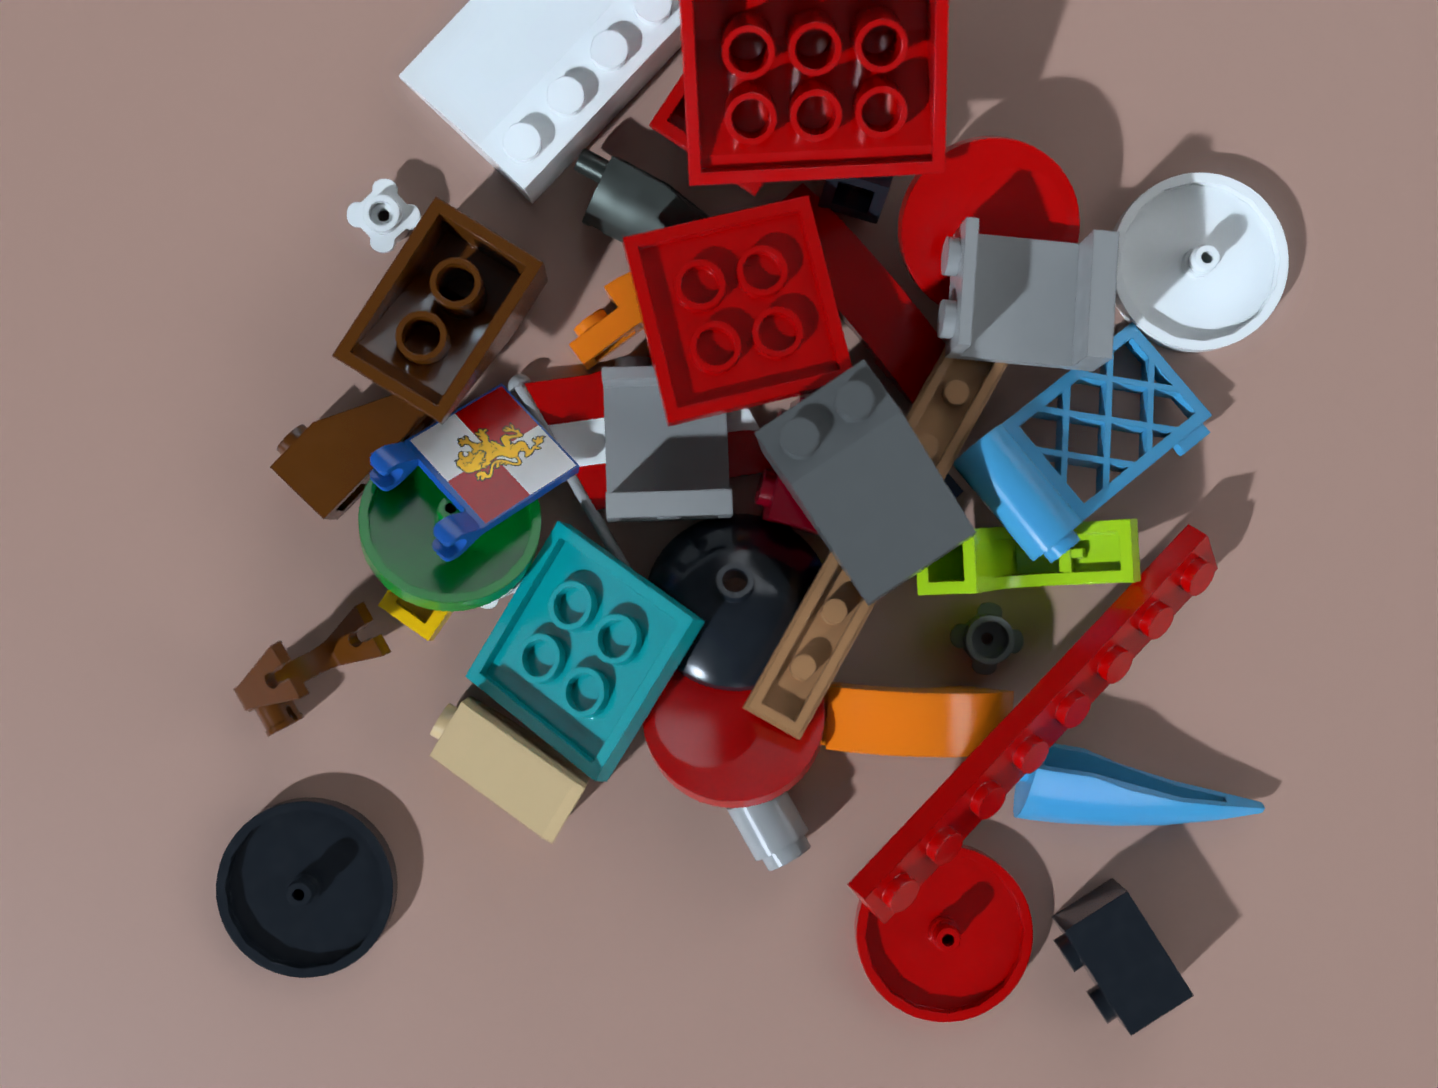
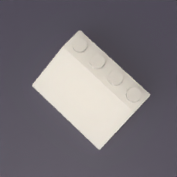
(541, 76)

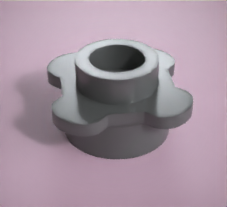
(1004, 638)

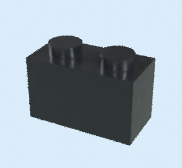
(1121, 956)

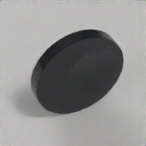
(306, 887)

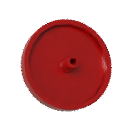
(988, 178)
(723, 751)
(955, 944)

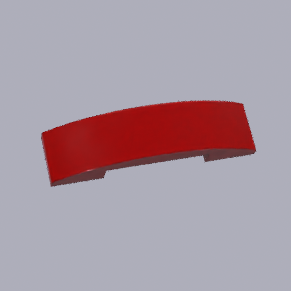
(875, 304)

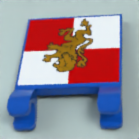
(485, 460)

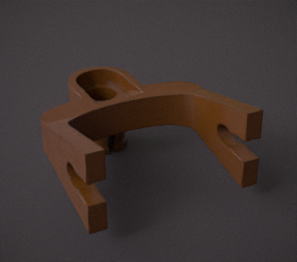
(278, 681)

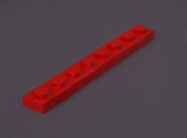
(1025, 735)

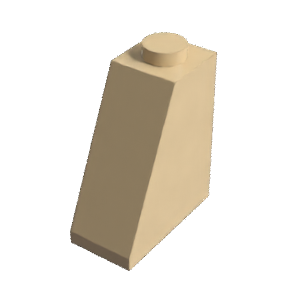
(508, 765)

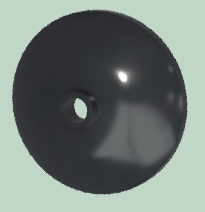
(741, 625)

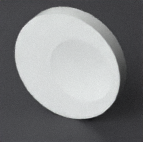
(1199, 262)

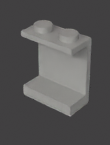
(1029, 299)
(658, 468)

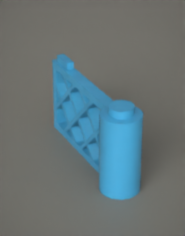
(1032, 494)

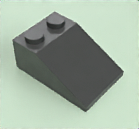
(865, 482)

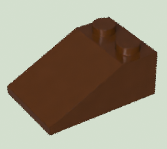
(442, 311)

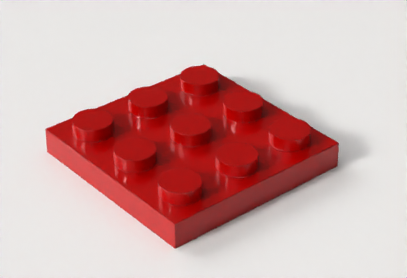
(737, 309)

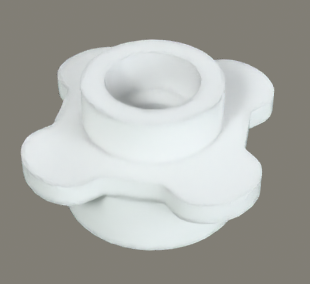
(384, 233)

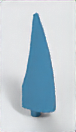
(1094, 790)

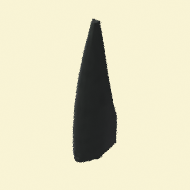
(631, 198)

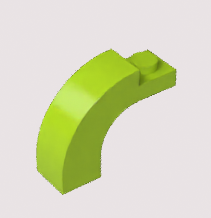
(997, 562)

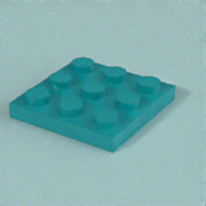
(584, 651)

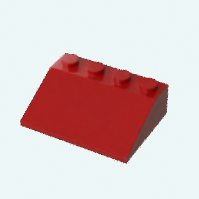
(814, 89)

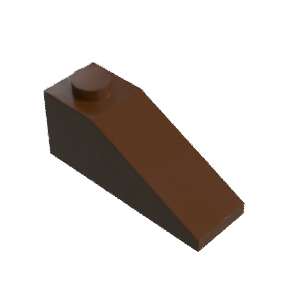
(332, 456)

